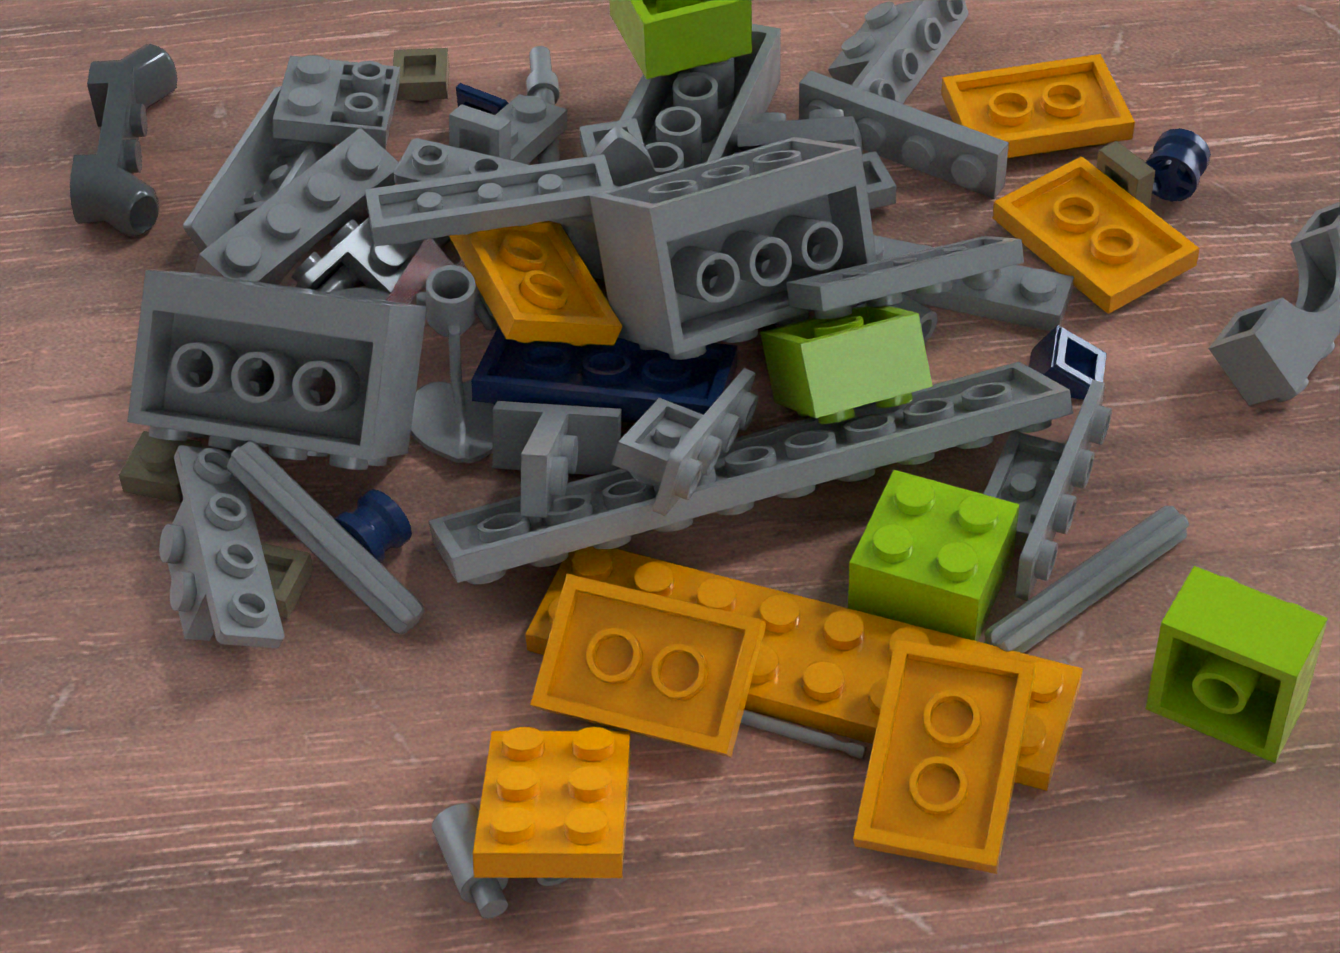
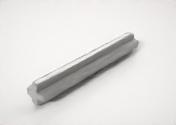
(325, 538)
(1089, 581)

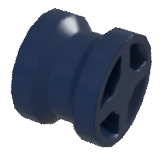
(1178, 163)
(377, 524)

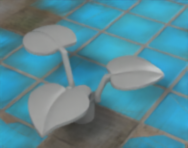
(444, 412)

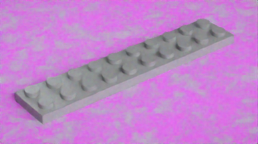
(759, 465)

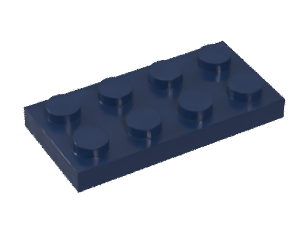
(601, 375)

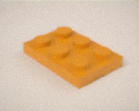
(1042, 105)
(1096, 234)
(538, 285)
(648, 665)
(945, 755)
(553, 804)

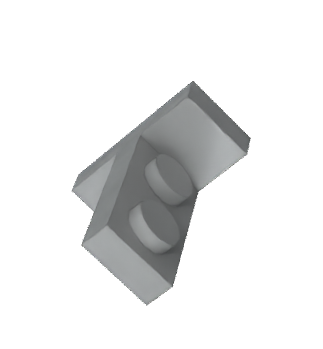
(514, 133)
(550, 444)

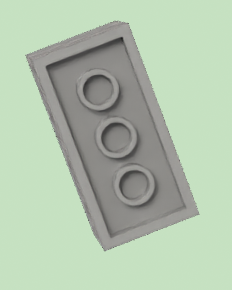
(716, 242)
(276, 368)

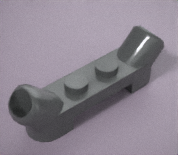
(104, 182)

